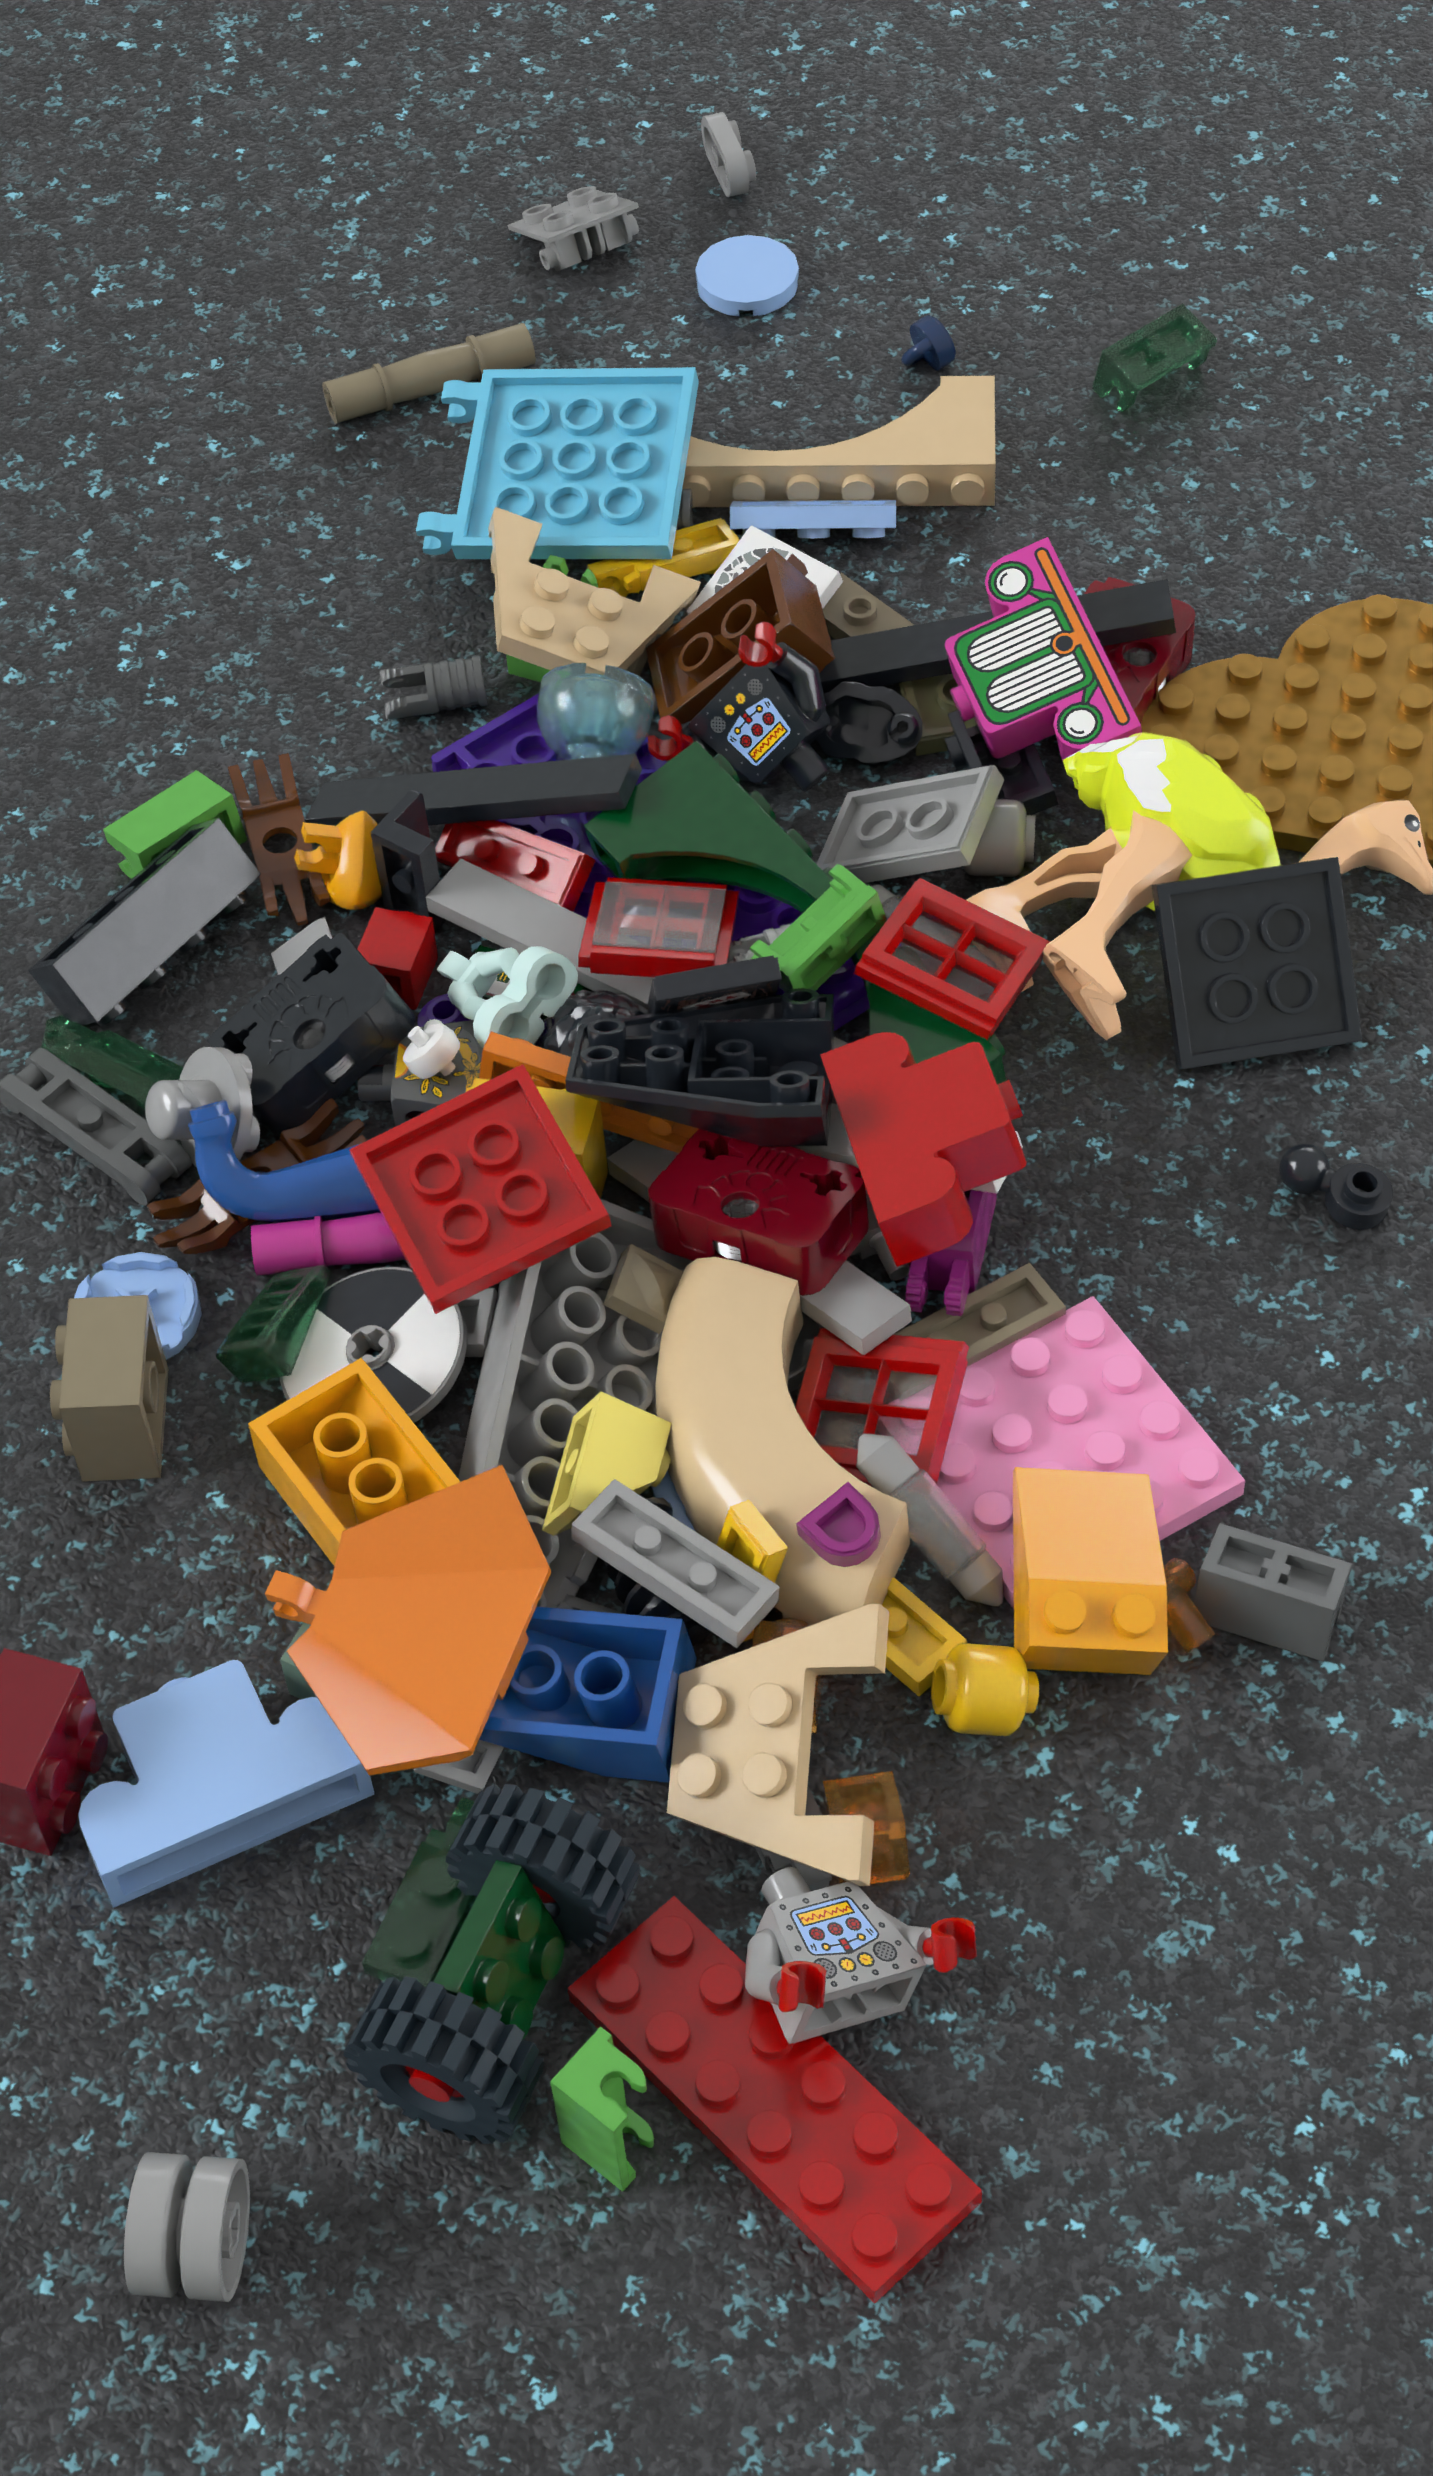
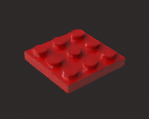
(480, 1188)

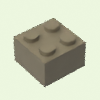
(111, 1388)

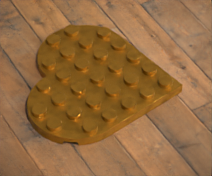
(1323, 724)

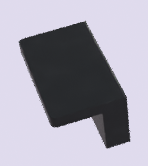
(406, 858)

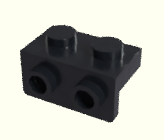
(1022, 770)

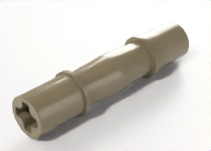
(426, 372)

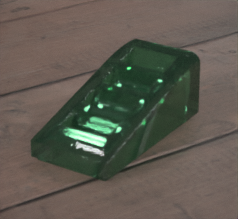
(274, 1326)

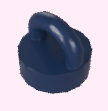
(930, 343)

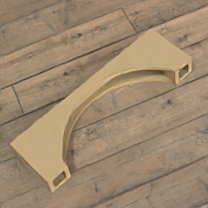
(925, 458)

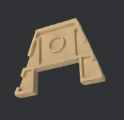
(566, 621)
(748, 1743)

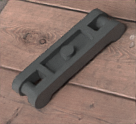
(93, 1124)

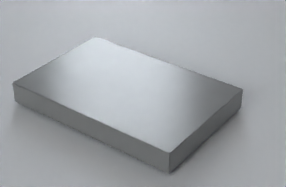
(912, 825)

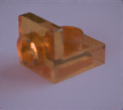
(878, 1800)

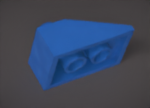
(596, 1692)

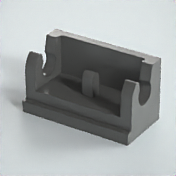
(1271, 1591)

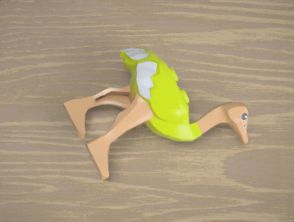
(1171, 821)

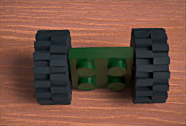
(459, 2043)

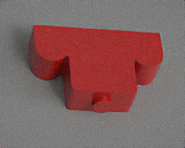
(923, 1135)

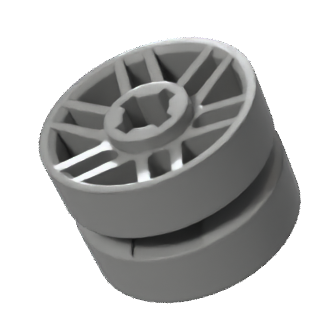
(187, 2226)

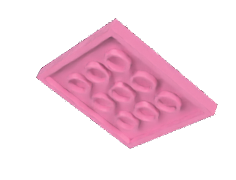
(1080, 1403)

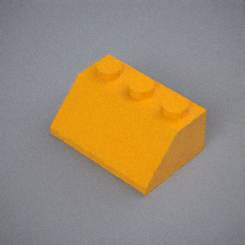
(345, 1454)

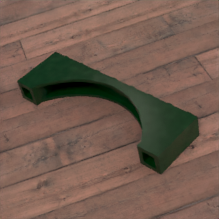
(703, 827)

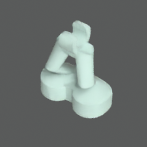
(537, 986)

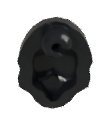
(869, 724)

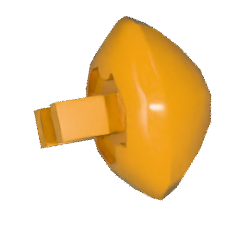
(343, 860)

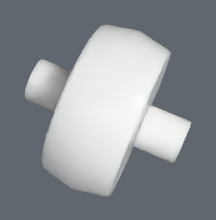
(431, 1050)

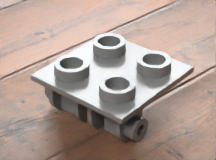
(579, 225)

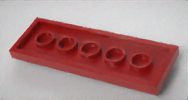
(779, 2111)

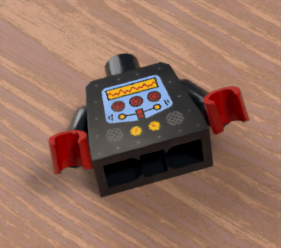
(760, 717)

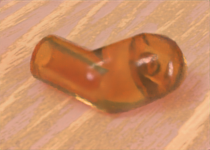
(1182, 1614)

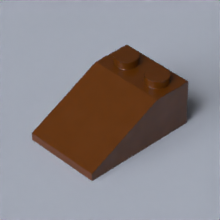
(702, 650)

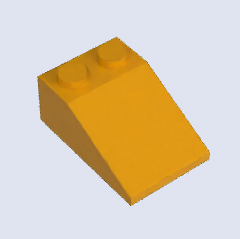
(1087, 1572)

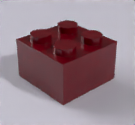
(46, 1749)

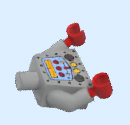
(839, 1958)

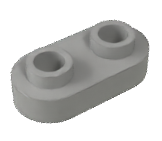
(724, 151)

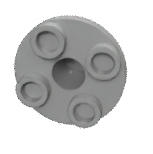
(207, 1077)

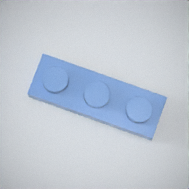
(815, 517)

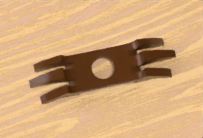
(272, 818)
(294, 1147)

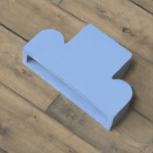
(212, 1780)

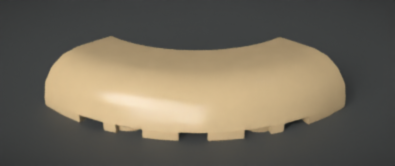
(742, 1439)

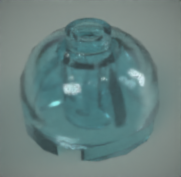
(594, 712)

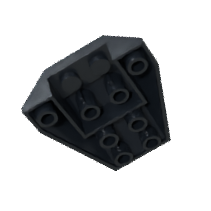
(718, 1067)

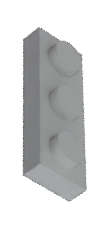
(675, 1563)

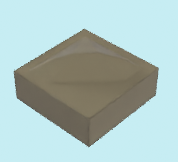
(643, 1288)

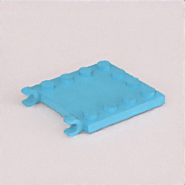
(575, 450)

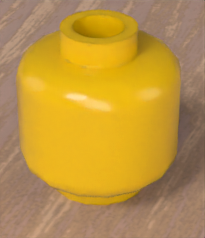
(984, 1689)

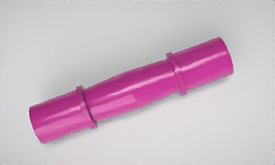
(320, 1242)

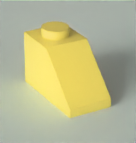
(606, 1444)

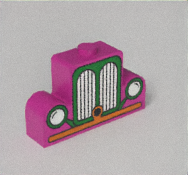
(1037, 663)

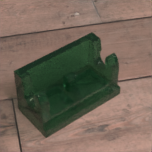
(1152, 354)

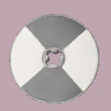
(389, 1313)

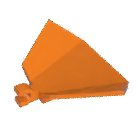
(420, 1622)

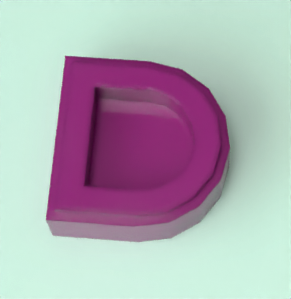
(842, 1528)

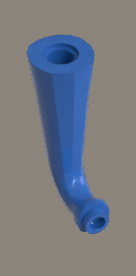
(318, 1187)

